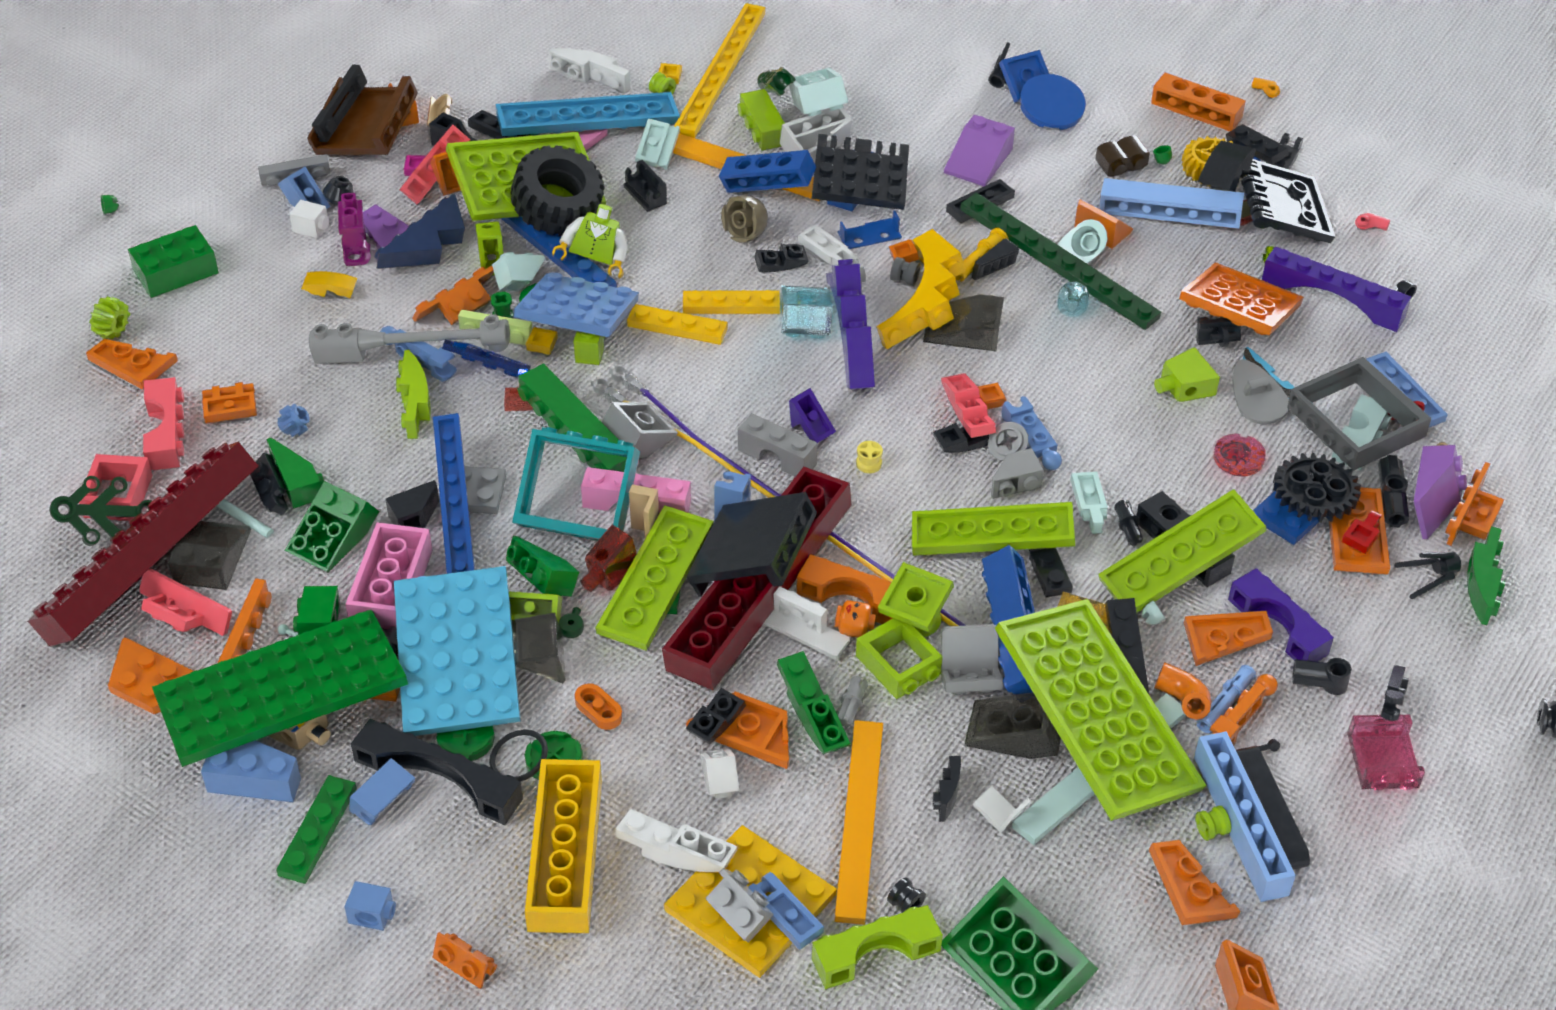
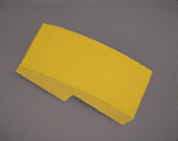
(320, 281)

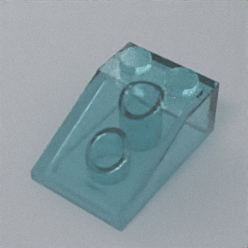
(806, 311)

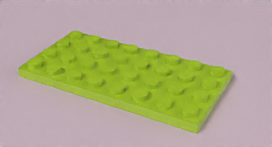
(1100, 709)

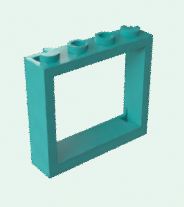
(571, 439)

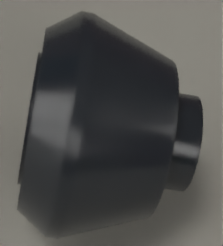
(336, 187)

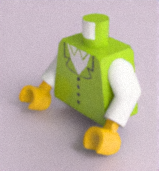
(596, 238)

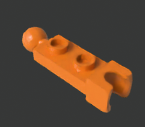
(1246, 706)

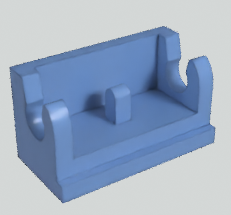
(732, 492)
(380, 791)

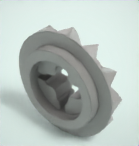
(1015, 432)

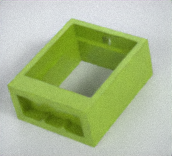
(884, 637)

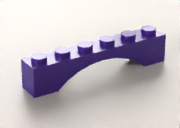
(1379, 303)

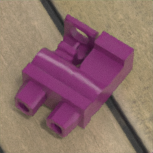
(353, 230)

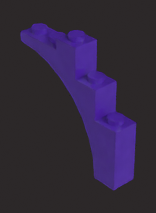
(852, 317)

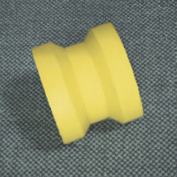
(869, 456)

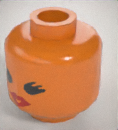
(854, 618)

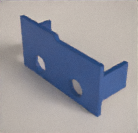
(871, 232)

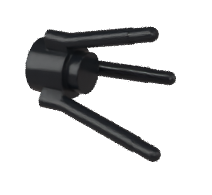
(996, 77)
(1442, 563)

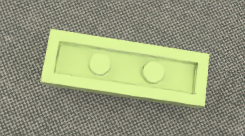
(519, 329)

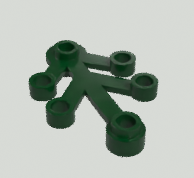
(96, 510)

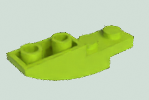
(414, 394)

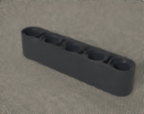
(1275, 806)

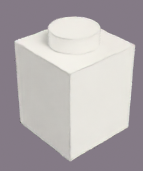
(309, 219)

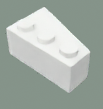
(803, 132)

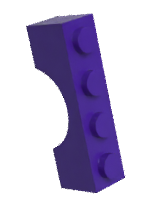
(1306, 636)

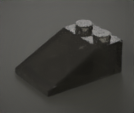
(974, 324)
(208, 554)
(1012, 727)

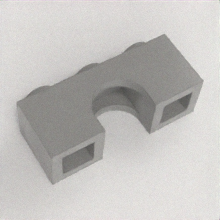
(760, 435)

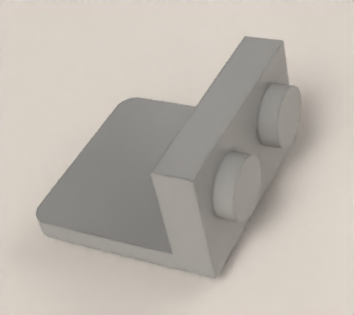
(970, 659)

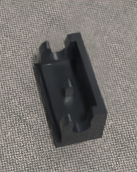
(646, 186)

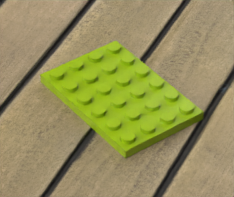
(489, 166)

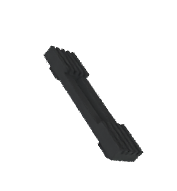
(354, 83)

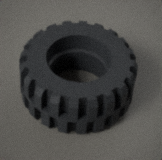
(558, 168)

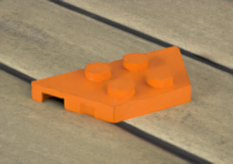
(140, 669)
(759, 731)

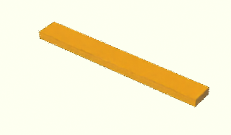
(716, 157)
(859, 823)

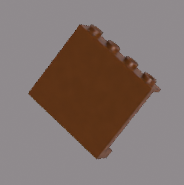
(370, 122)

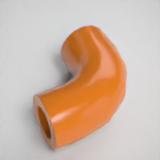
(1186, 688)

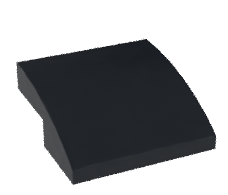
(1226, 165)

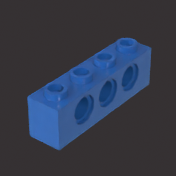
(767, 171)

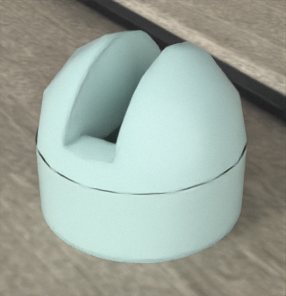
(1153, 614)

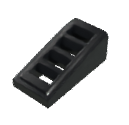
(995, 259)

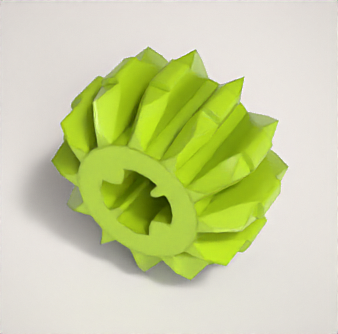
(109, 317)

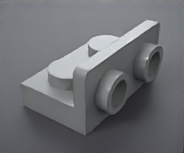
(739, 905)

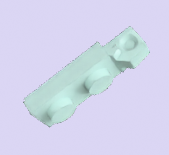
(1090, 499)

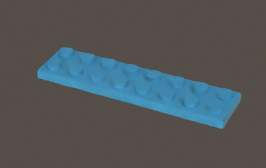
(585, 113)

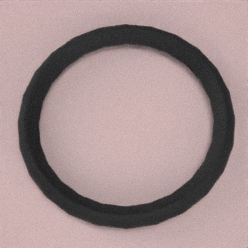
(540, 738)

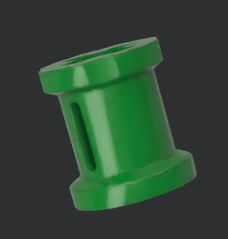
(501, 303)

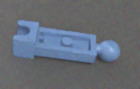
(428, 356)
(1039, 438)

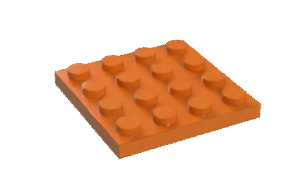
(1241, 298)

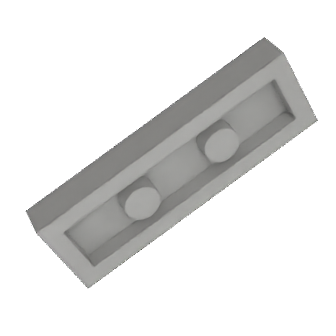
(275, 173)

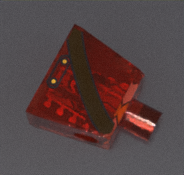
(609, 560)

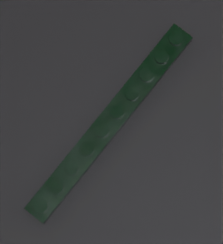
(1062, 261)

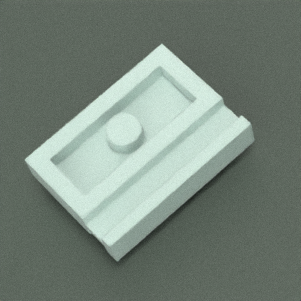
(657, 143)

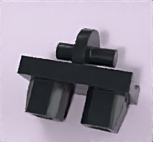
(1217, 331)

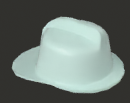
(1085, 240)

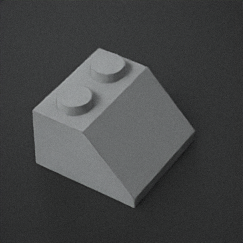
(639, 425)

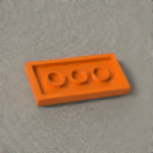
(1349, 559)

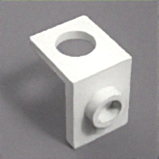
(998, 809)

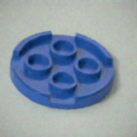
(1052, 101)

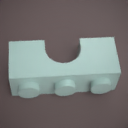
(1365, 423)

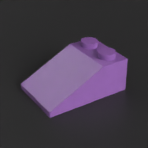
(980, 150)
(1438, 486)

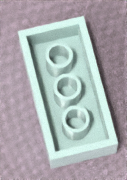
(818, 91)

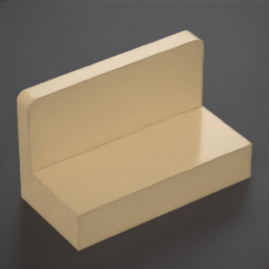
(643, 507)

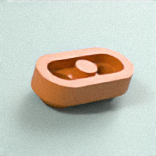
(601, 707)

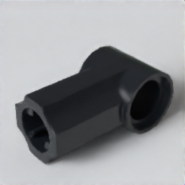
(1331, 676)

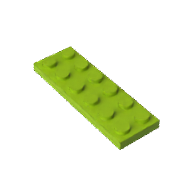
(993, 528)
(1183, 551)
(654, 578)

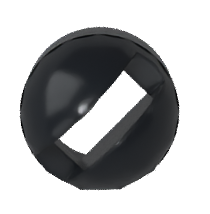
(1406, 287)

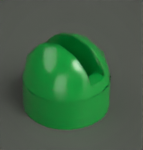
(1163, 154)
(109, 204)

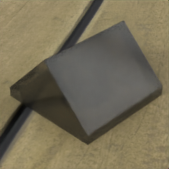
(540, 646)

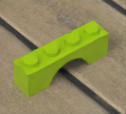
(910, 932)

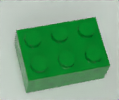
(173, 261)

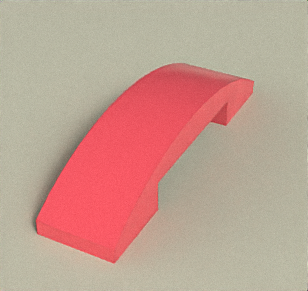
(423, 176)

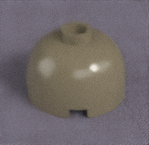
(744, 218)

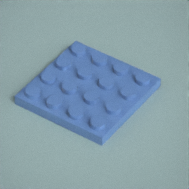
(577, 304)

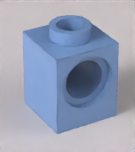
(369, 906)

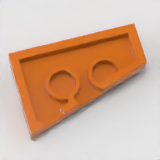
(130, 363)
(1226, 633)
(1188, 888)

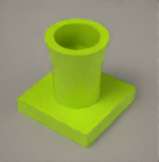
(916, 598)

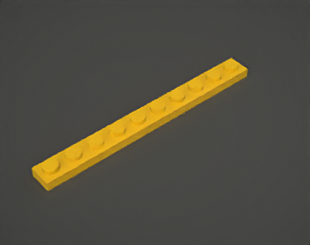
(720, 70)

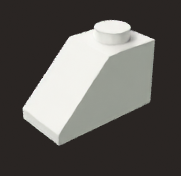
(720, 772)

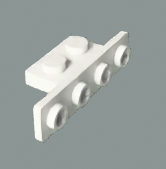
(805, 623)

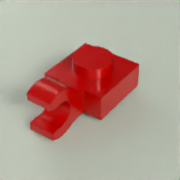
(1363, 534)

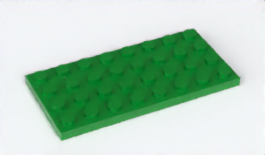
(278, 687)

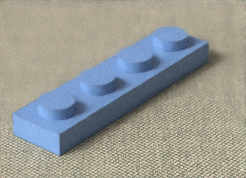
(1408, 386)

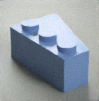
(253, 772)

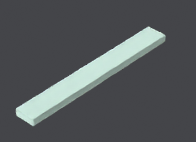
(1074, 789)

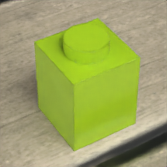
(588, 348)

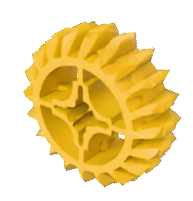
(1197, 154)

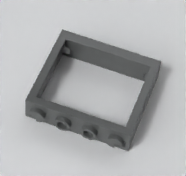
(1377, 387)

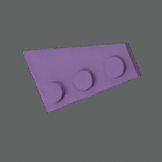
(382, 225)

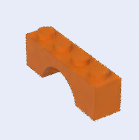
(824, 579)

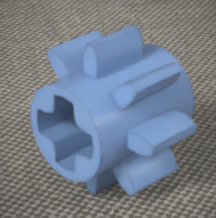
(293, 420)

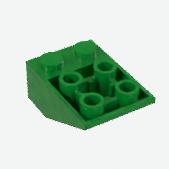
(331, 527)

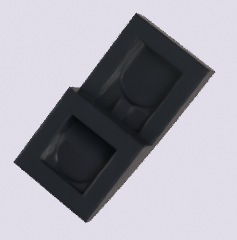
(956, 439)

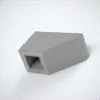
(1017, 474)

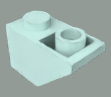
(516, 270)

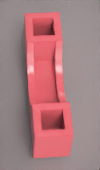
(163, 443)

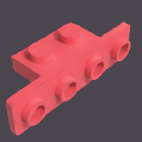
(181, 605)

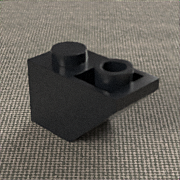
(413, 506)

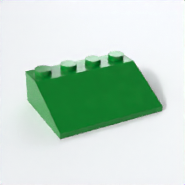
(1017, 952)

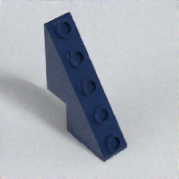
(424, 238)

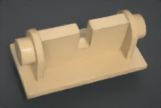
(438, 106)

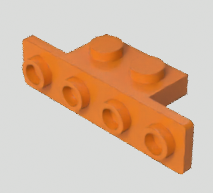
(465, 295)
(1477, 512)

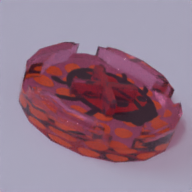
(1239, 455)

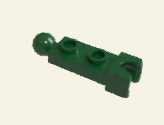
(775, 80)

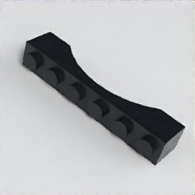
(491, 792)

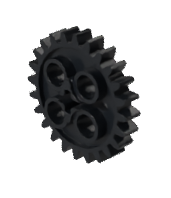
(1316, 487)

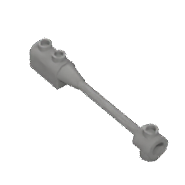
(350, 343)

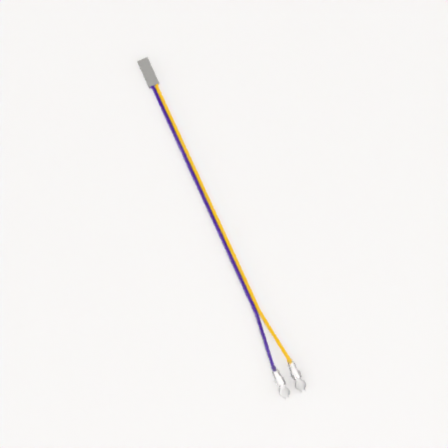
(632, 383)

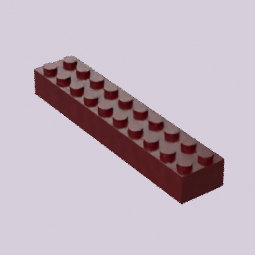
(142, 544)
(737, 607)

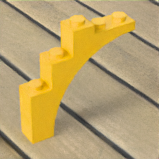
(931, 300)

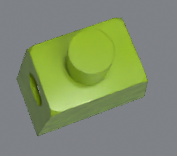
(489, 242)
(1188, 377)

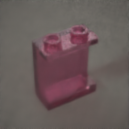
(1384, 753)

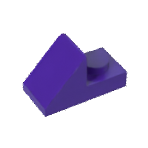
(810, 415)

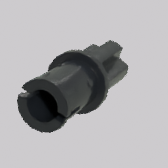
(1128, 522)

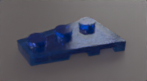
(490, 359)

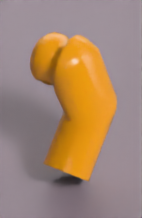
(1269, 87)

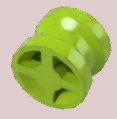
(661, 84)
(1213, 822)

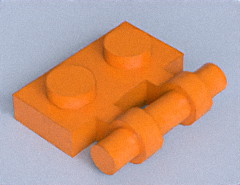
(229, 402)

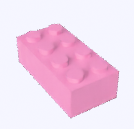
(391, 555)

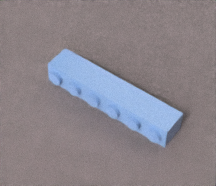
(1171, 203)
(1250, 826)

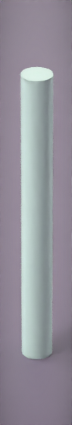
(245, 518)

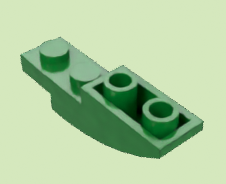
(1484, 577)
(811, 704)

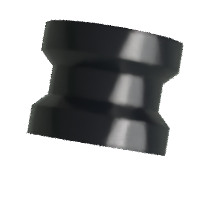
(905, 895)

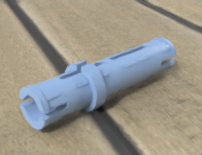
(1229, 695)

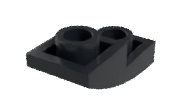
(787, 258)
(716, 717)
(947, 789)

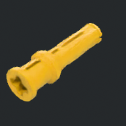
(984, 245)

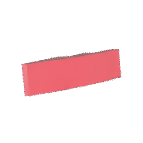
(967, 405)

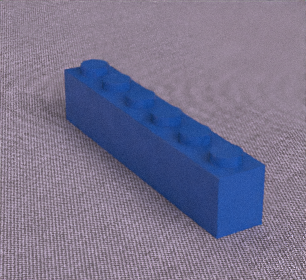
(1009, 599)

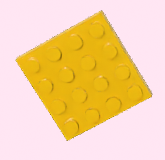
(754, 860)

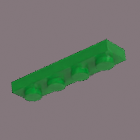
(316, 829)

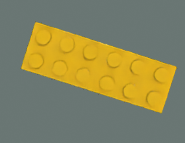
(564, 846)

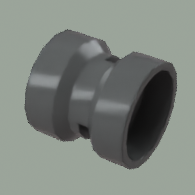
(905, 271)

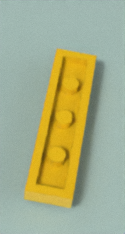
(731, 302)
(677, 324)

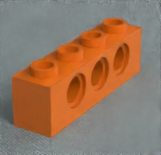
(1198, 102)

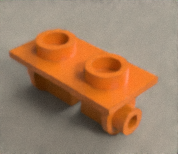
(457, 956)

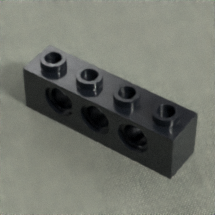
(1161, 514)

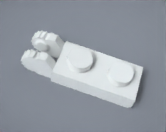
(825, 245)

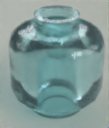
(1073, 299)

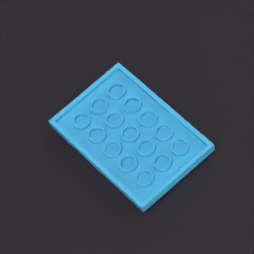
(456, 651)

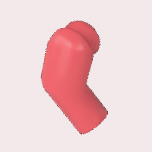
(1370, 220)

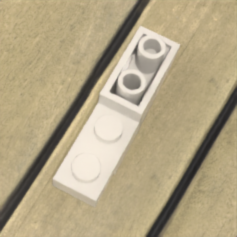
(589, 65)
(679, 848)

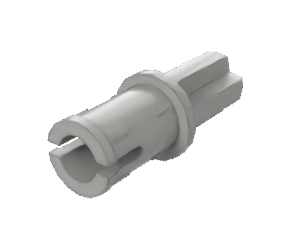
(852, 700)

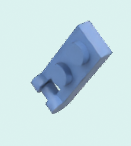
(788, 912)

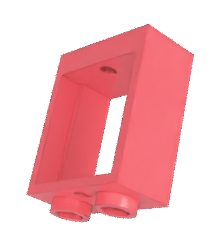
(131, 468)

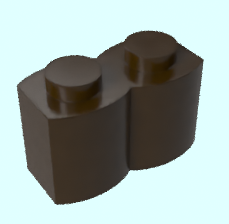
(1122, 156)

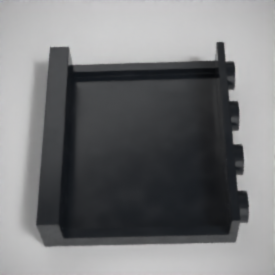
(753, 540)

